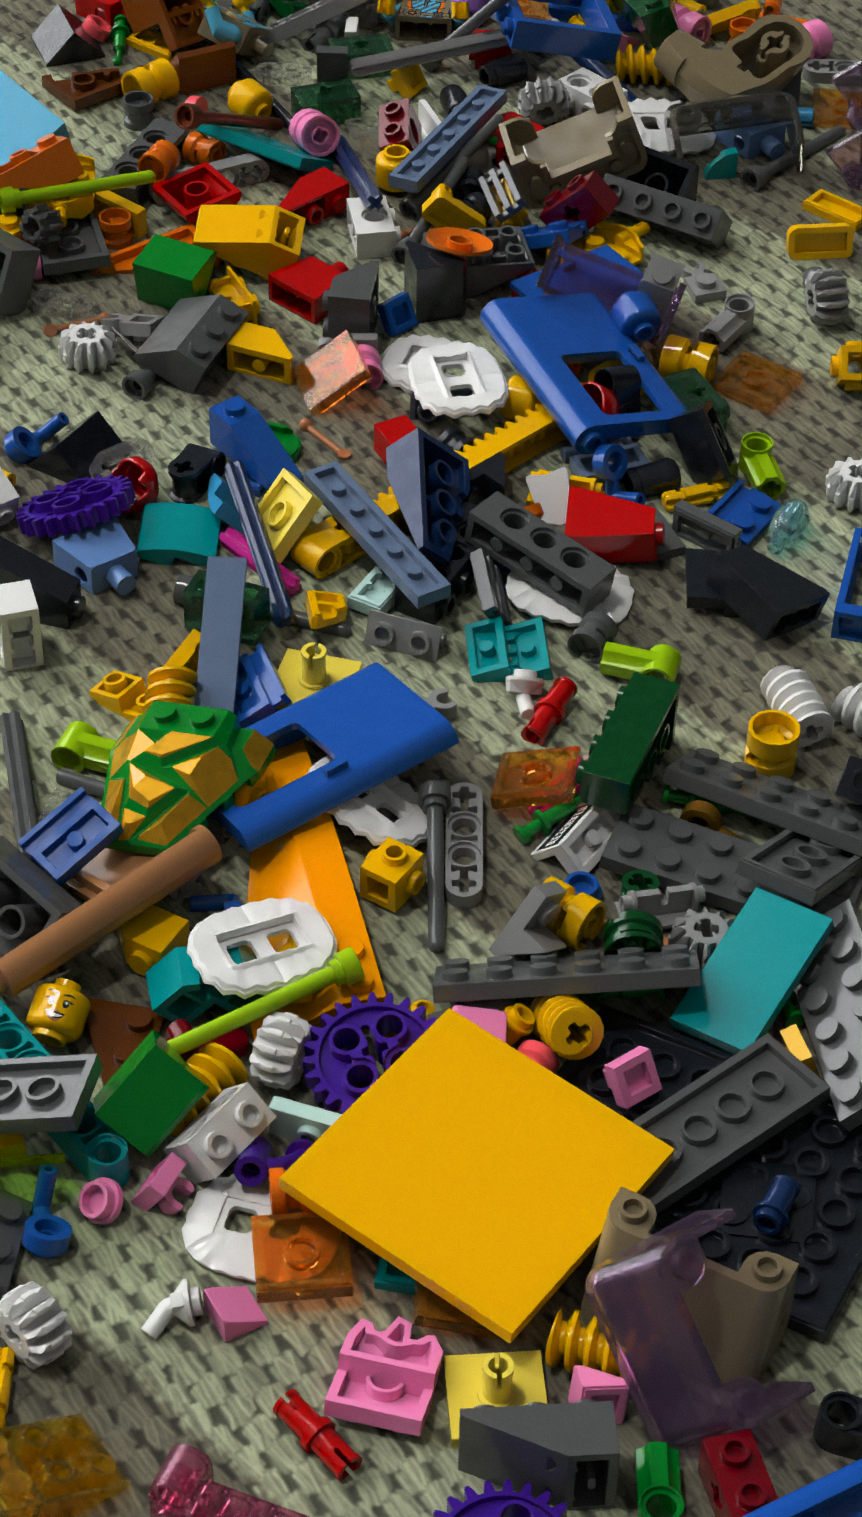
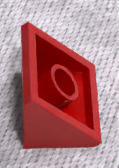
(195, 188)

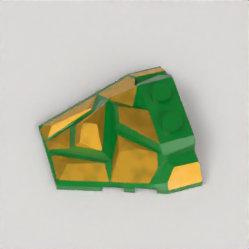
(176, 771)

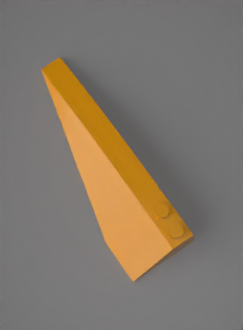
(312, 869)

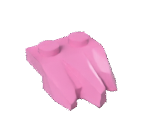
(385, 1378)

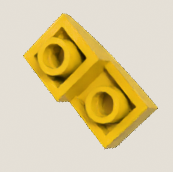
(121, 694)

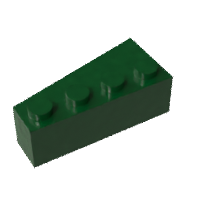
(652, 18)
(629, 743)

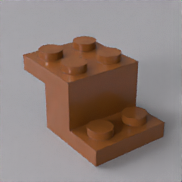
(176, 18)

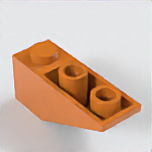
(43, 166)

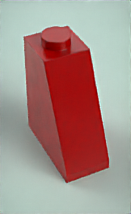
(613, 526)

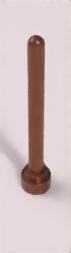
(190, 117)

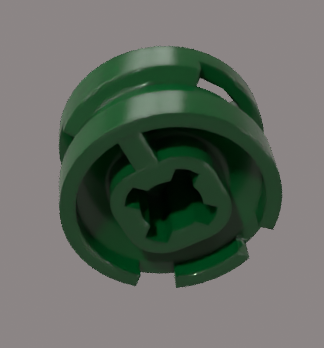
(633, 930)

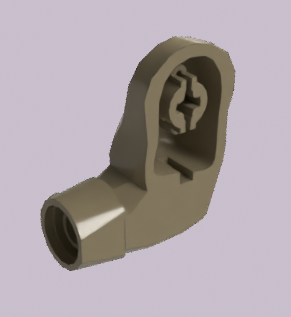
(753, 62)

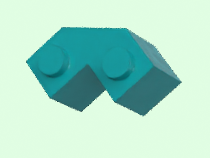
(179, 991)

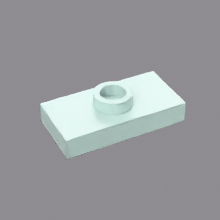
(373, 593)
(299, 1120)

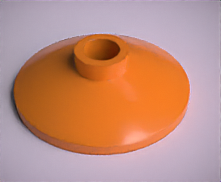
(459, 242)

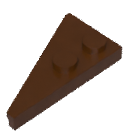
(85, 87)
(118, 1030)

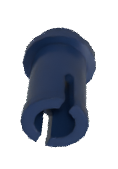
(772, 1213)

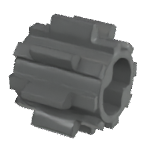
(41, 225)

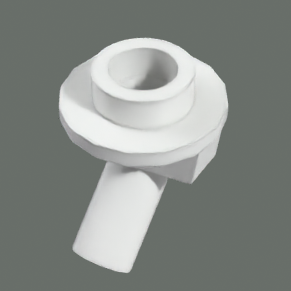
(524, 684)
(183, 1303)

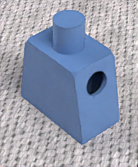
(756, 140)
(99, 557)

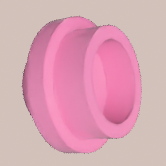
(101, 1200)

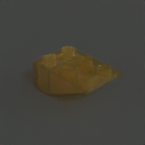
(55, 1469)

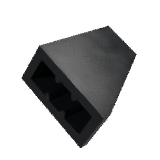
(54, 589)
(765, 592)

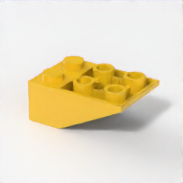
(251, 235)

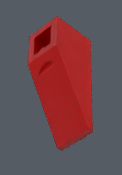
(317, 196)

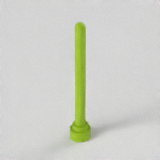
(14, 198)
(342, 969)

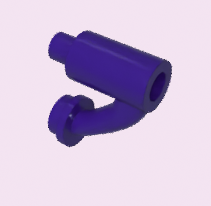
(256, 1159)

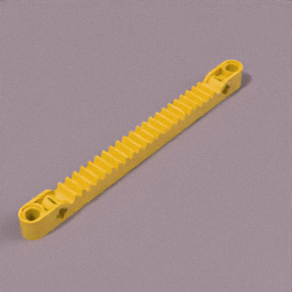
(329, 545)

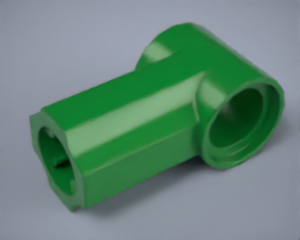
(658, 1481)

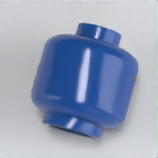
(637, 316)

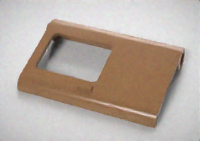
(116, 890)

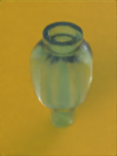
(787, 525)

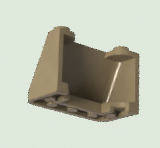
(594, 140)
(736, 1313)

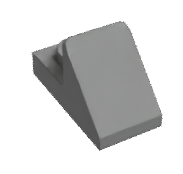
(661, 281)
(527, 927)

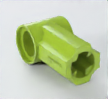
(760, 464)
(623, 660)
(82, 748)

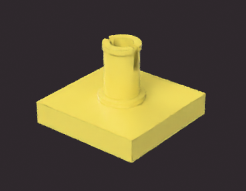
(287, 512)
(308, 672)
(491, 1380)

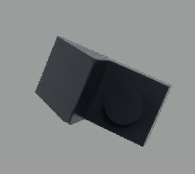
(486, 479)

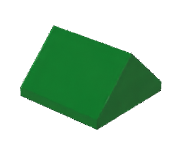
(172, 271)
(149, 1094)

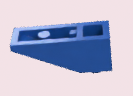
(245, 436)

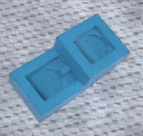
(222, 502)

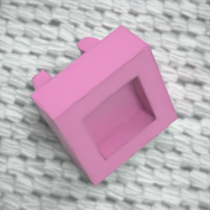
(632, 1077)
(161, 1183)

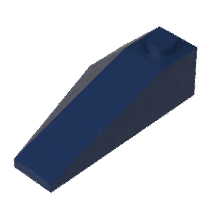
(429, 489)

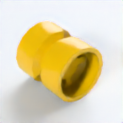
(155, 77)
(680, 355)
(772, 743)
(579, 917)

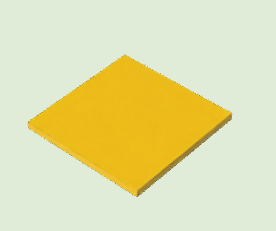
(476, 1172)

